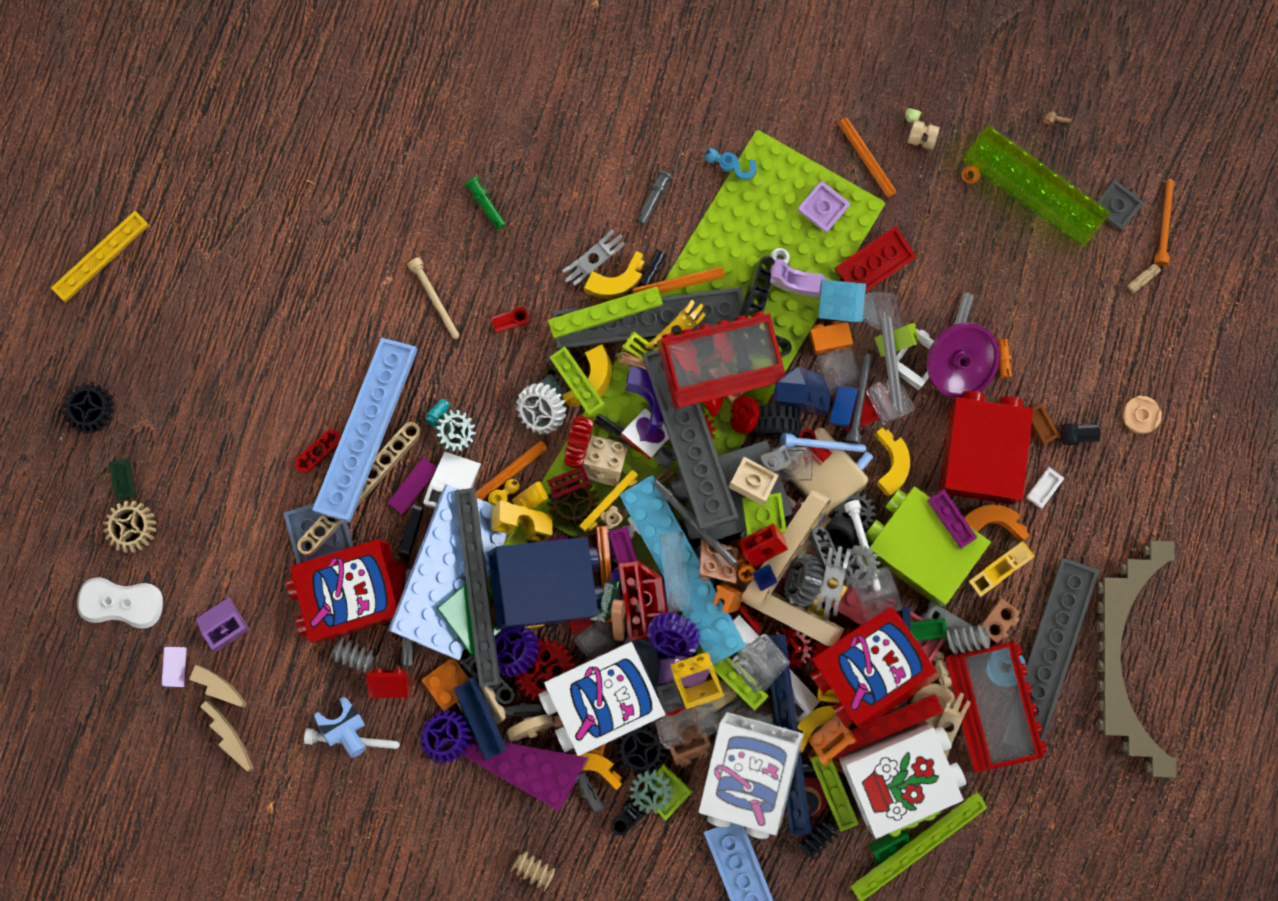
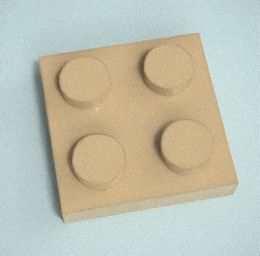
(753, 481)

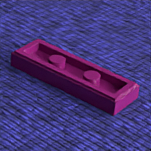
(413, 486)
(952, 519)

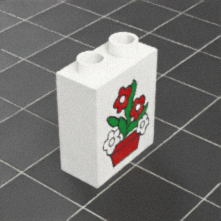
(903, 778)

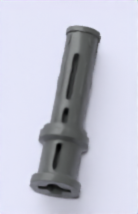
(657, 189)

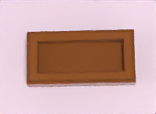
(1043, 425)

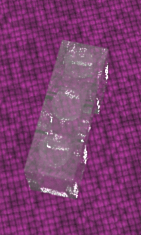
(672, 727)

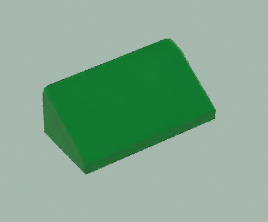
(888, 845)

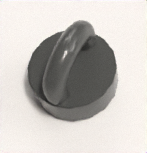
(665, 457)

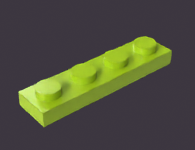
(577, 381)
(835, 794)

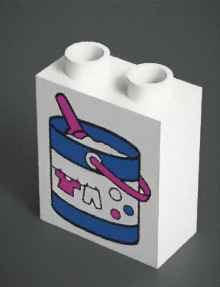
(601, 700)
(750, 775)

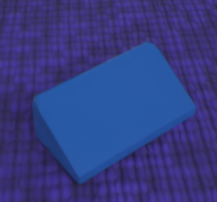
(843, 406)

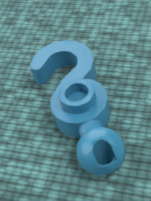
(729, 162)

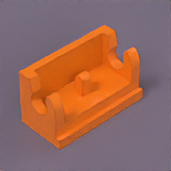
(732, 597)

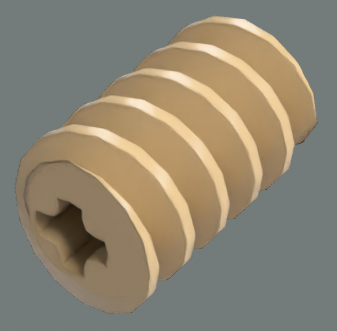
(533, 870)

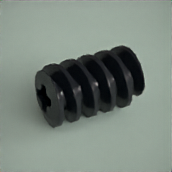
(818, 838)

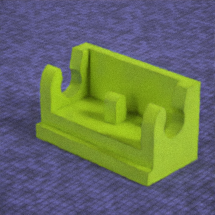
(903, 338)

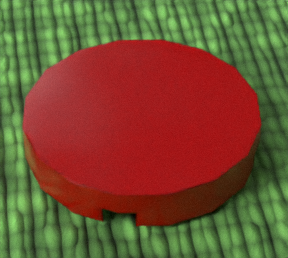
(745, 414)

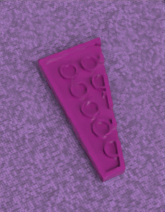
(534, 770)

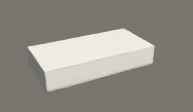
(1044, 488)

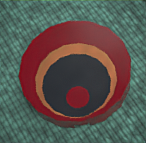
(815, 796)

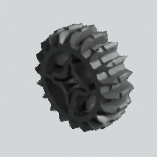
(803, 580)

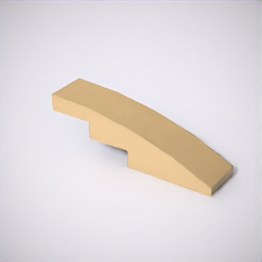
(231, 742)

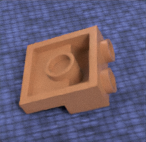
(694, 746)

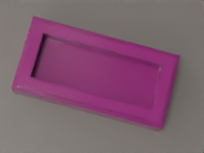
(622, 545)

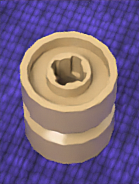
(916, 133)

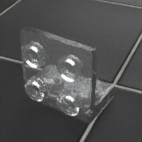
(881, 400)

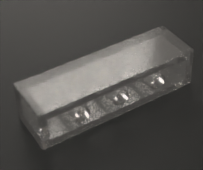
(675, 571)

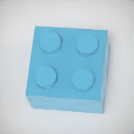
(842, 300)

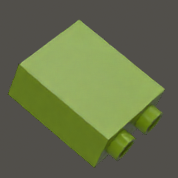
(921, 548)

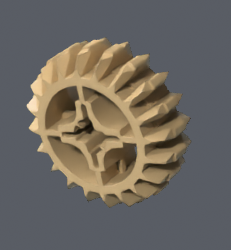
(126, 533)

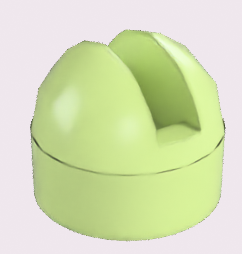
(912, 114)

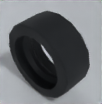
(845, 525)

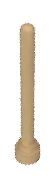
(416, 266)

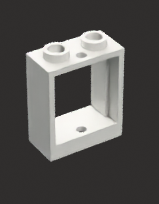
(904, 372)

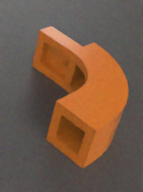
(997, 515)

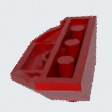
(642, 597)

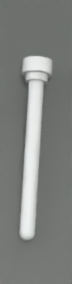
(853, 509)
(313, 736)

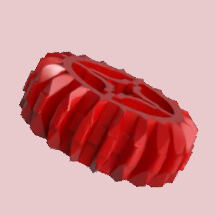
(578, 441)

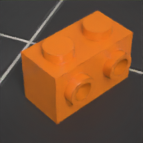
(831, 337)

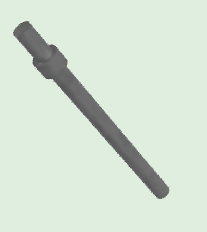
(669, 496)

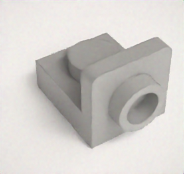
(777, 459)

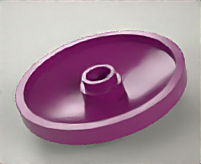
(963, 359)

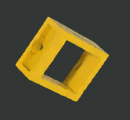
(692, 695)

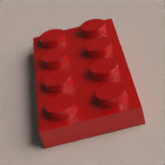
(877, 260)

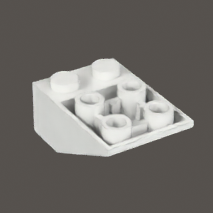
(452, 471)

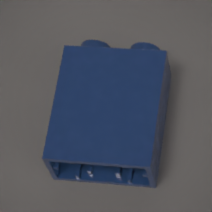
(544, 583)

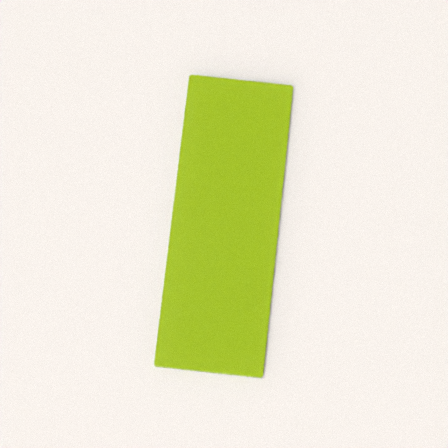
(736, 232)

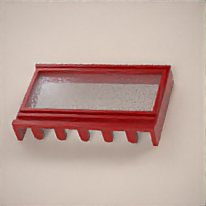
(721, 359)
(1000, 717)

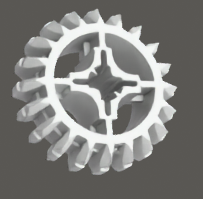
(546, 406)

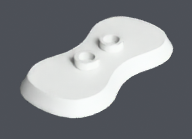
(104, 601)

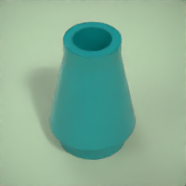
(434, 414)

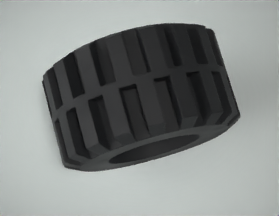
(778, 419)

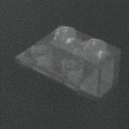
(872, 602)
(760, 663)

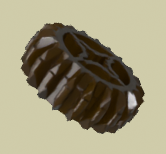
(564, 503)

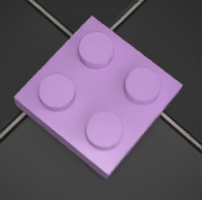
(823, 207)

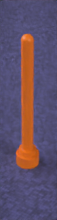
(1162, 257)

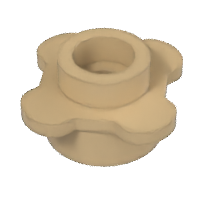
(617, 518)

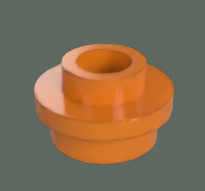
(966, 174)

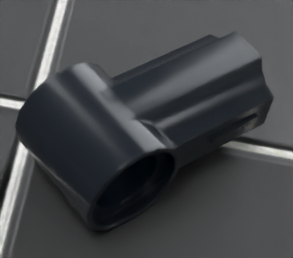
(1074, 434)

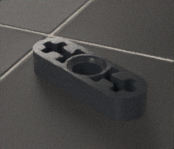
(411, 531)

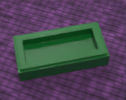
(929, 629)

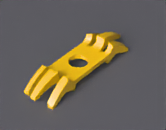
(681, 320)

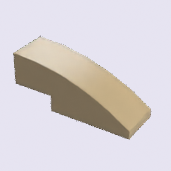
(217, 686)

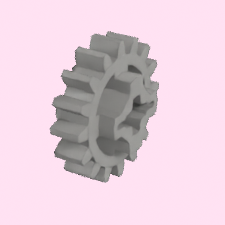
(861, 567)

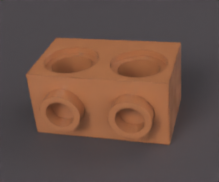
(994, 618)

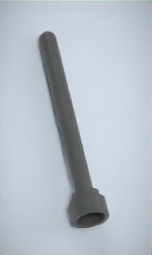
(853, 435)

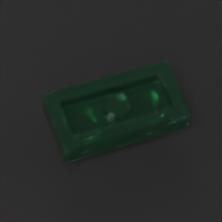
(122, 479)
(611, 592)

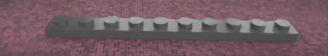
(477, 587)

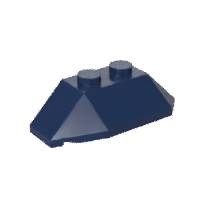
(804, 391)

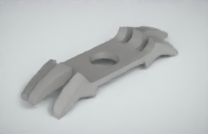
(601, 250)
(837, 572)

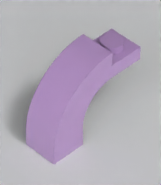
(796, 281)

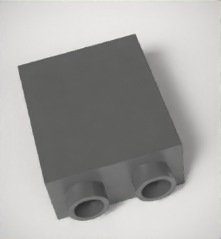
(729, 464)

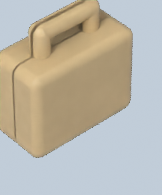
(835, 478)

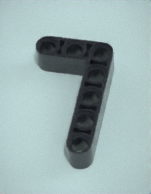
(760, 294)

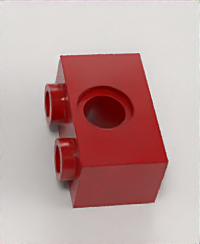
(763, 545)

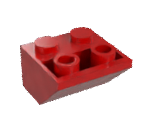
(389, 684)

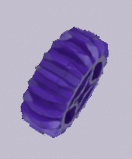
(673, 635)
(521, 651)
(450, 721)

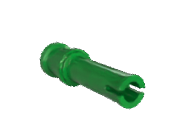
(481, 196)

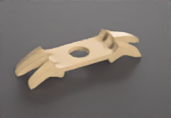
(953, 716)

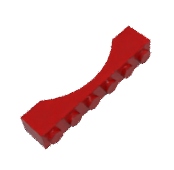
(893, 723)

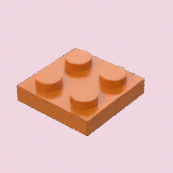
(442, 682)

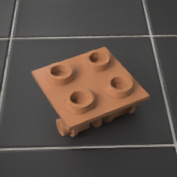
(714, 565)

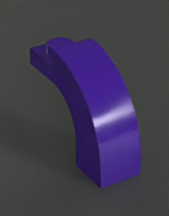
(639, 383)

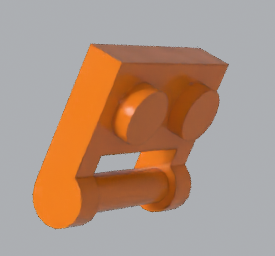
(828, 736)

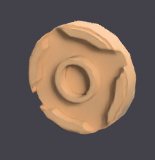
(1141, 415)

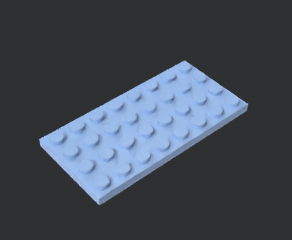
(438, 575)

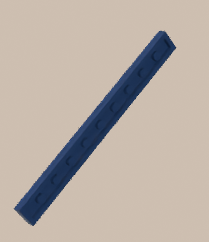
(786, 718)

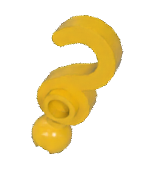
(501, 495)

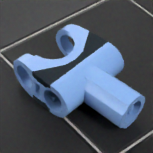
(343, 729)

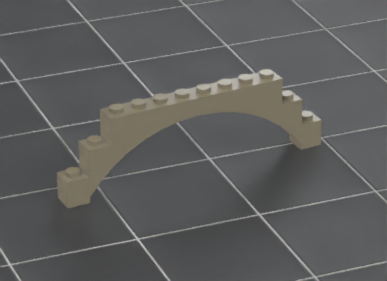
(1115, 710)

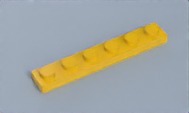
(100, 256)

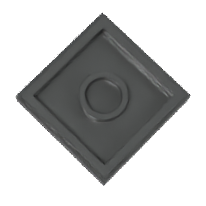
(1120, 203)

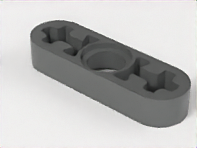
(825, 543)

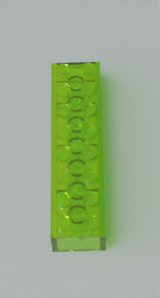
(1036, 186)

